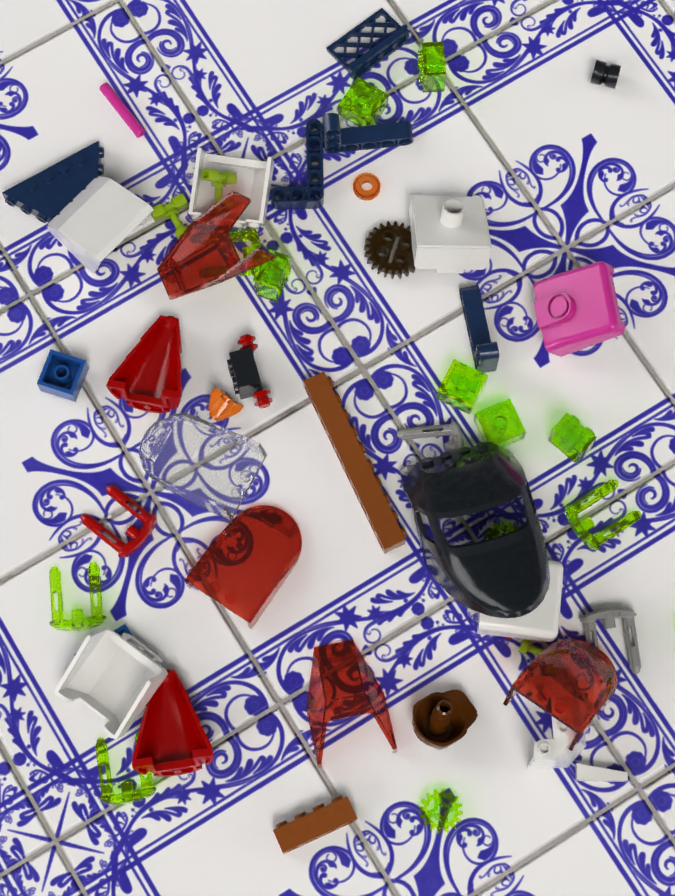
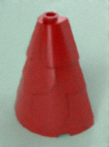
(152, 370)
(171, 733)

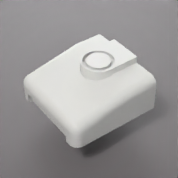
(449, 233)
(537, 625)

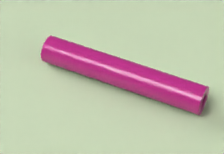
(122, 110)

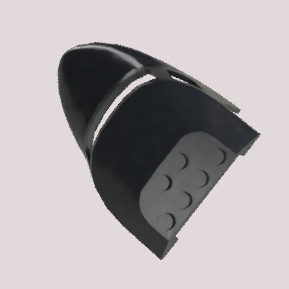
(491, 576)

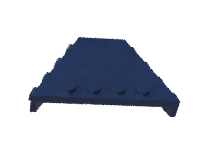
(58, 185)

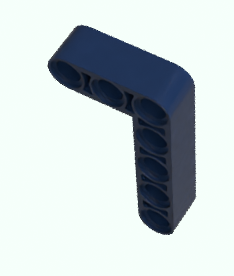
(363, 137)
(313, 172)
(483, 350)

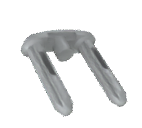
(422, 432)
(608, 616)

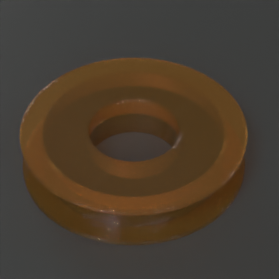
(366, 178)

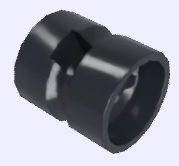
(605, 74)

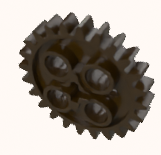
(377, 244)

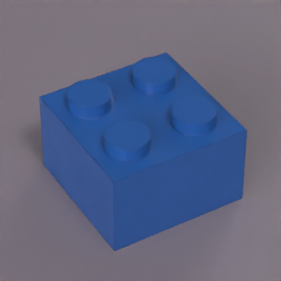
(63, 375)

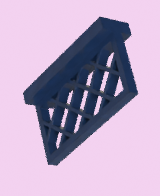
(377, 51)

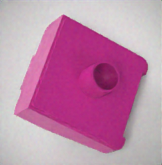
(577, 308)

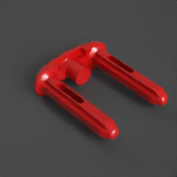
(137, 536)

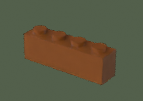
(315, 824)

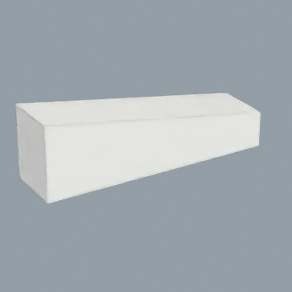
(593, 773)

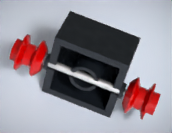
(245, 373)

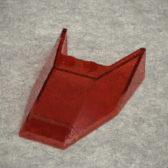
(206, 251)
(342, 689)

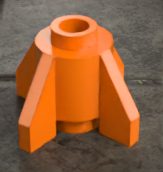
(222, 405)

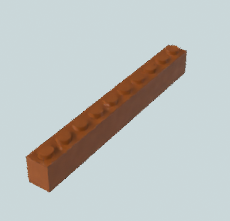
(354, 462)

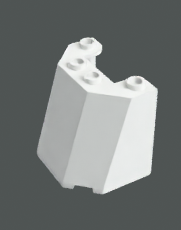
(253, 181)
(112, 678)
(555, 751)

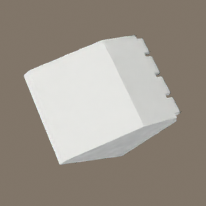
(98, 221)

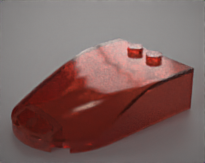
(249, 561)
(569, 683)

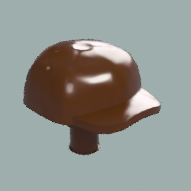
(443, 718)

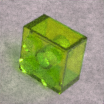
(431, 67)
(363, 103)
(272, 277)
(461, 386)
(500, 424)
(572, 438)

